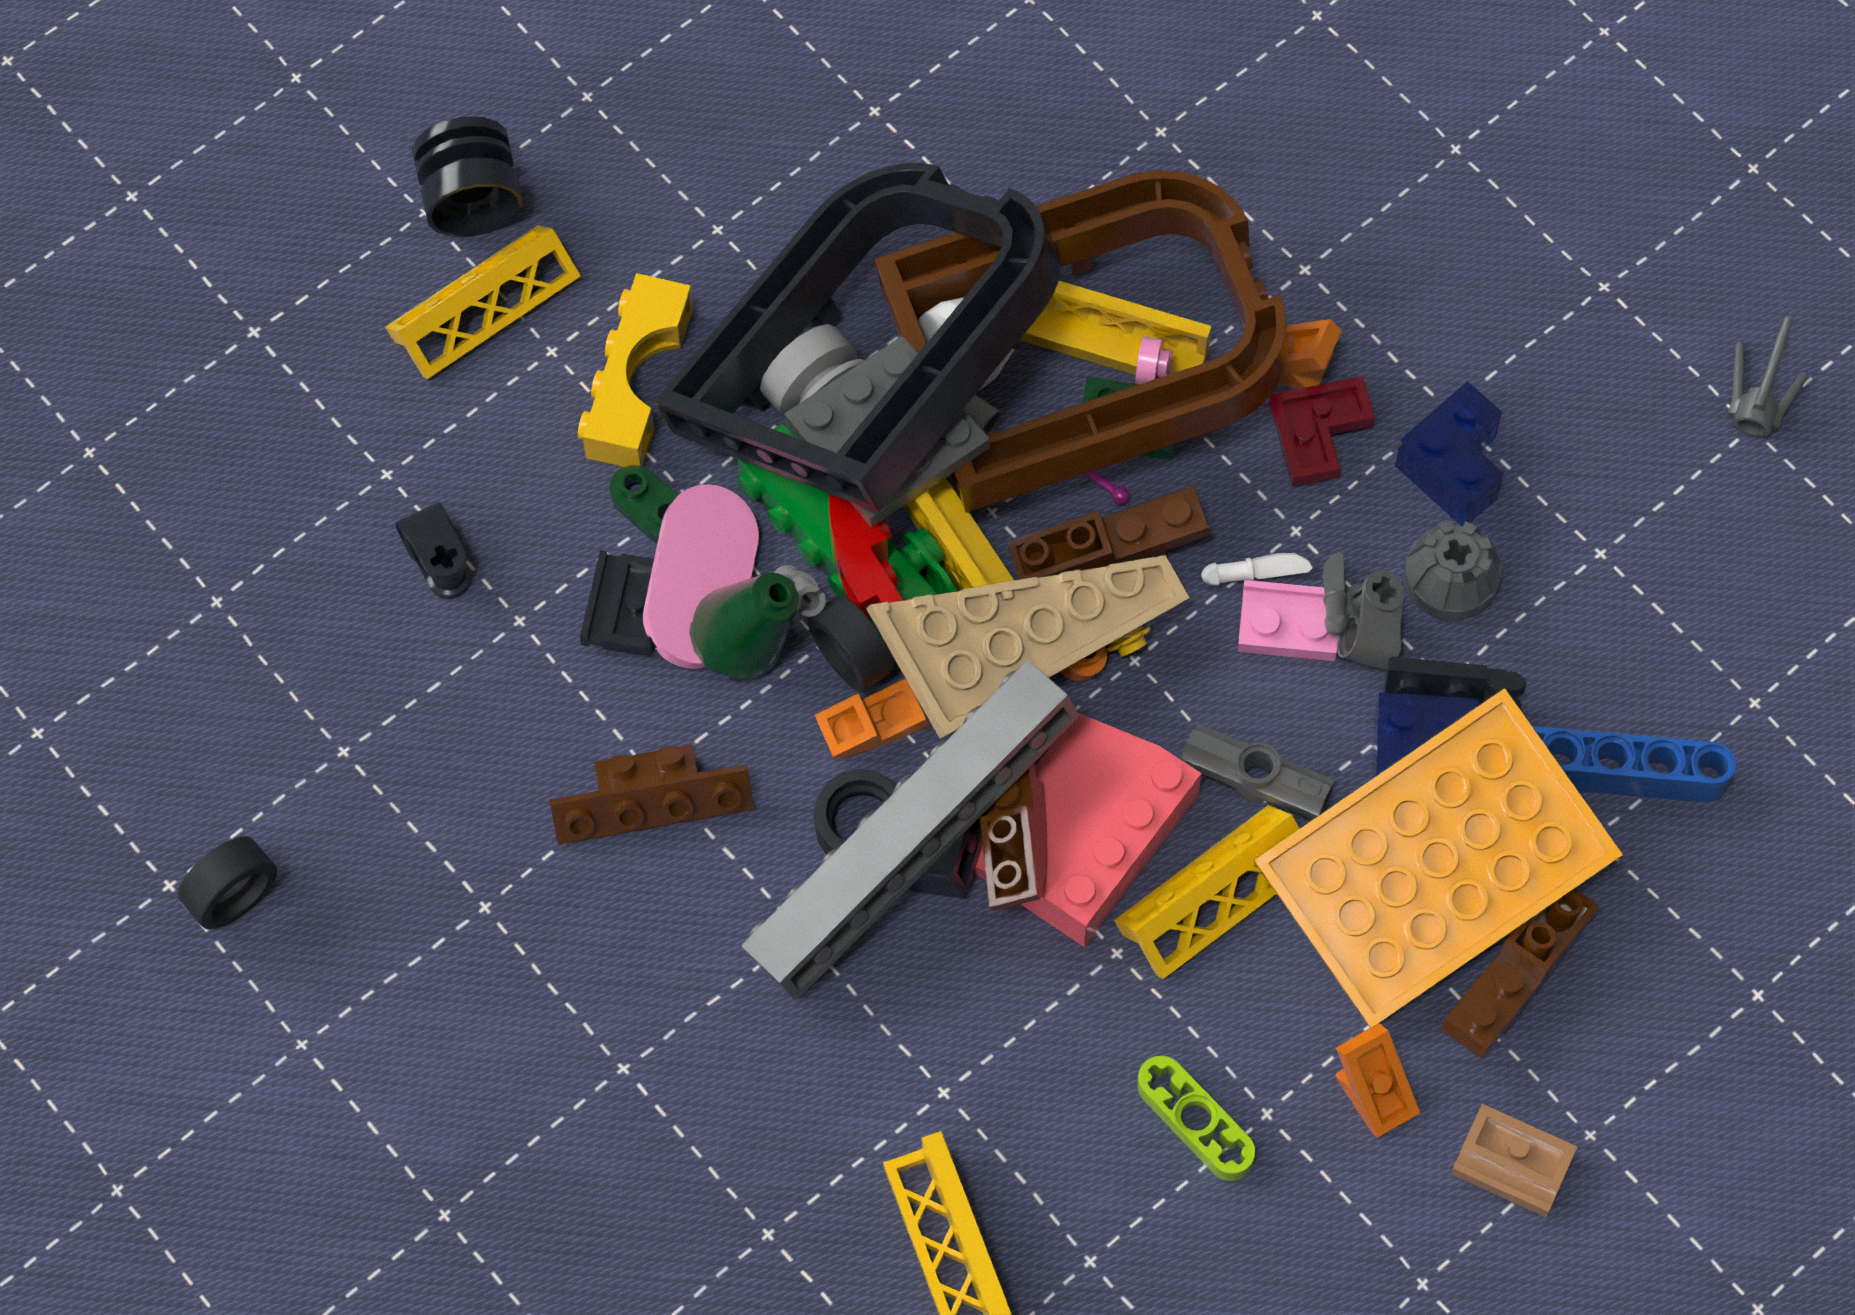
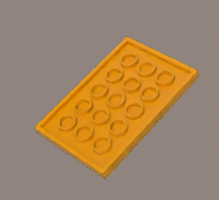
(1438, 858)

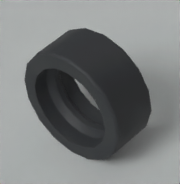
(851, 644)
(840, 788)
(227, 882)

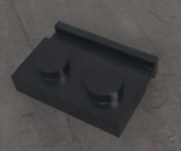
(617, 604)

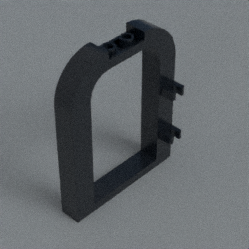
(800, 286)

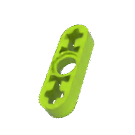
(1231, 1136)

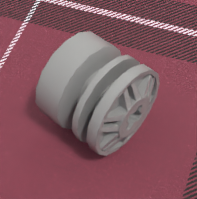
(807, 367)

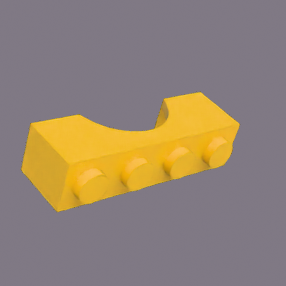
(652, 322)

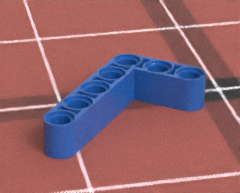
(1634, 756)

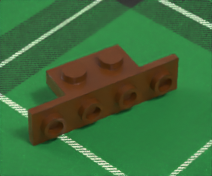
(650, 793)

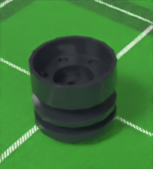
(467, 176)

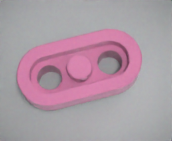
(1153, 360)

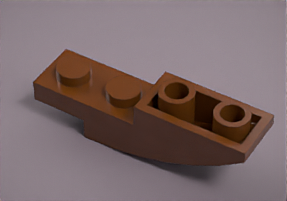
(1116, 538)
(1016, 843)
(1518, 973)

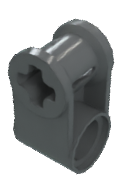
(1373, 620)

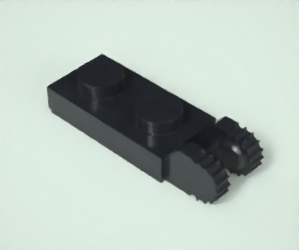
(1450, 679)

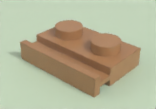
(1514, 1160)

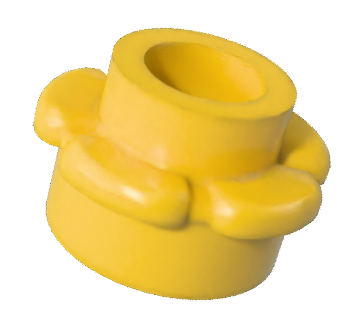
(1129, 642)

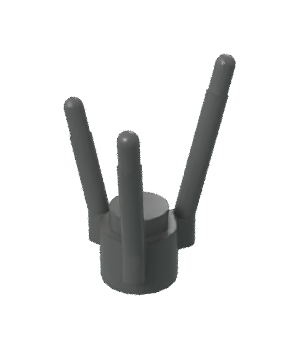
(1757, 411)

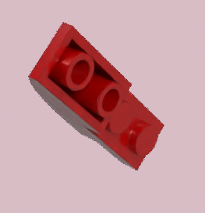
(861, 556)

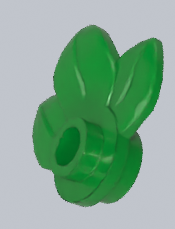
(925, 556)

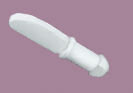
(1260, 568)

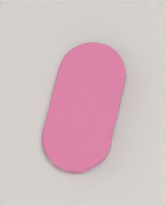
(702, 546)

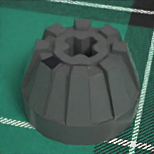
(1452, 572)

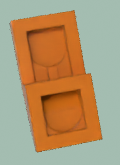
(871, 722)

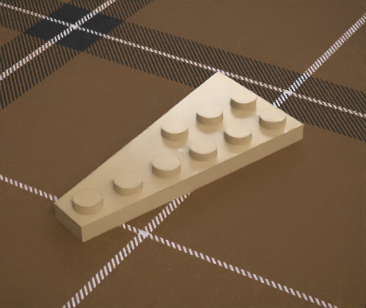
(968, 640)

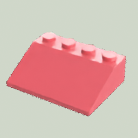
(1106, 817)

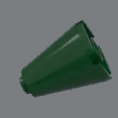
(744, 626)

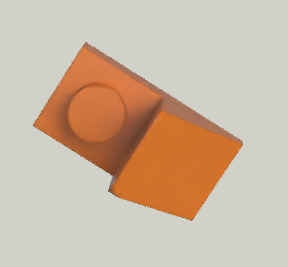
(1309, 352)
(1376, 1080)

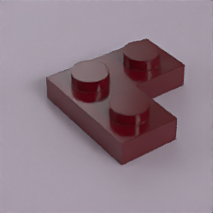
(1308, 419)

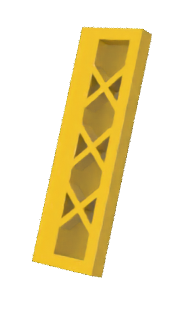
(473, 286)
(1111, 334)
(967, 553)
(1200, 882)
(962, 1227)

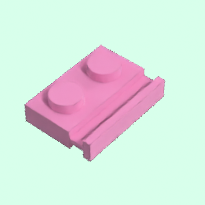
(1285, 621)

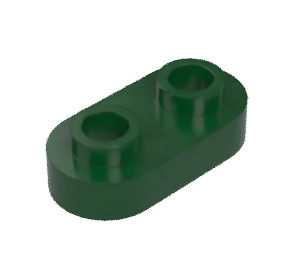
(645, 504)

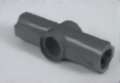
(1285, 786)

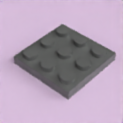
(841, 406)

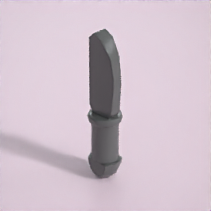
(1335, 595)

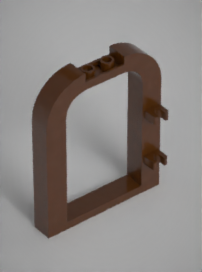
(1137, 417)

